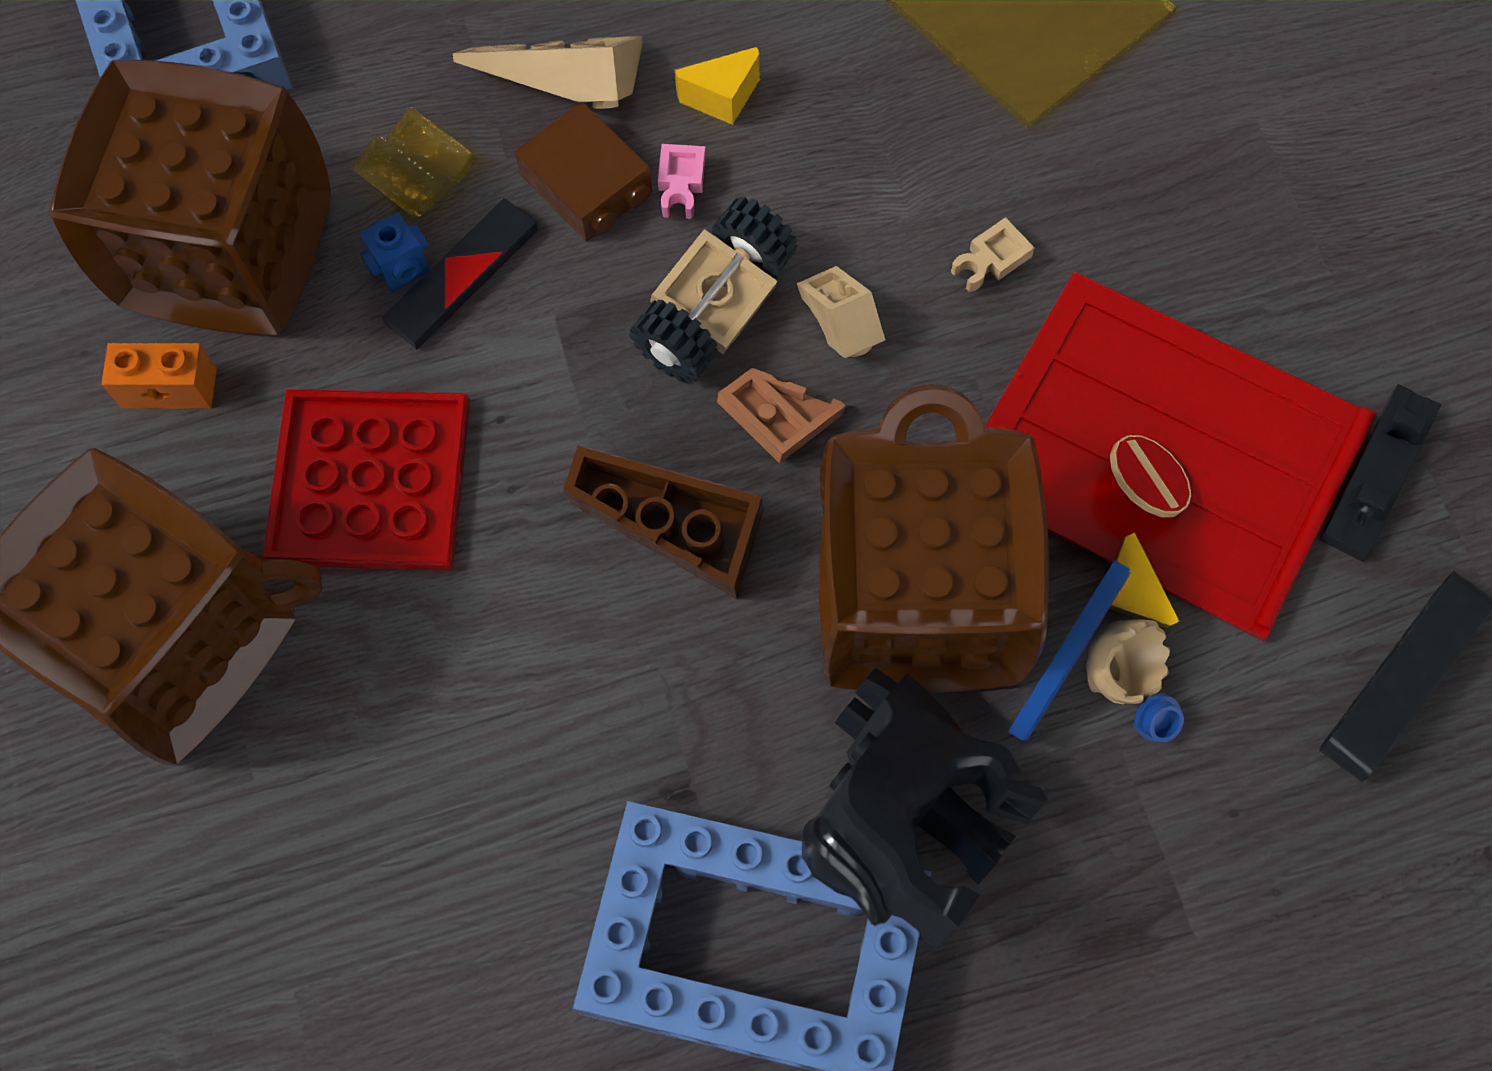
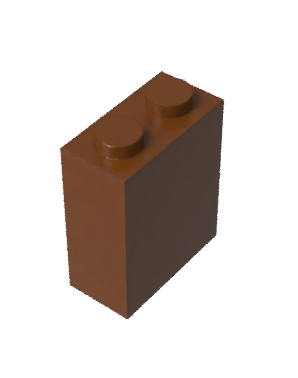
(584, 171)

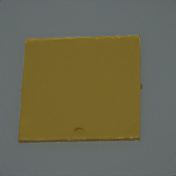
(1033, 50)

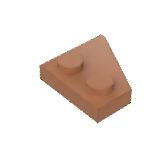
(777, 412)

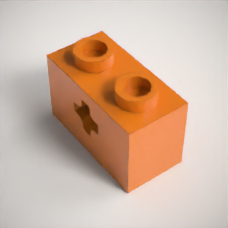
(159, 375)

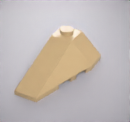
(587, 72)

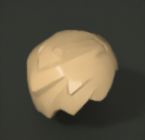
(1127, 660)

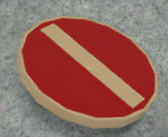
(1150, 476)

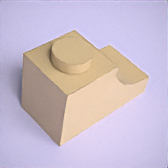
(843, 311)

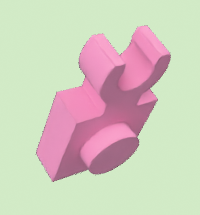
(680, 176)

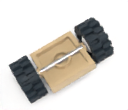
(714, 290)

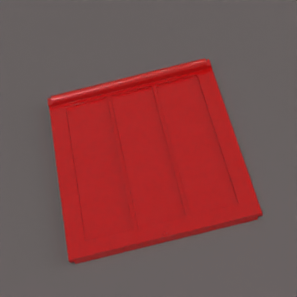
(1250, 438)

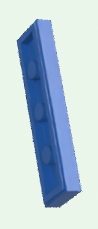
(1070, 651)

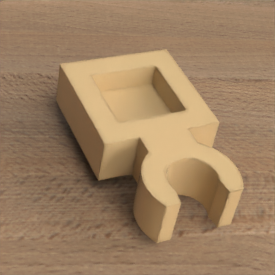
(994, 251)

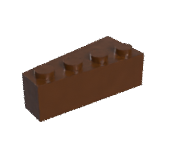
(673, 514)

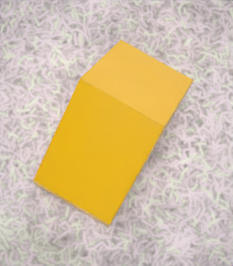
(720, 84)
(1142, 592)

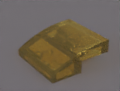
(414, 163)

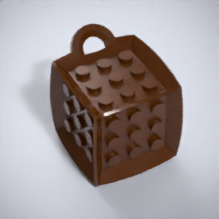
(193, 195)
(932, 551)
(139, 605)

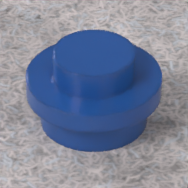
(1159, 718)

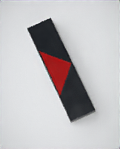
(460, 273)

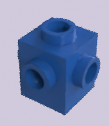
(394, 251)

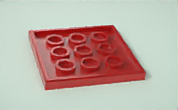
(368, 479)

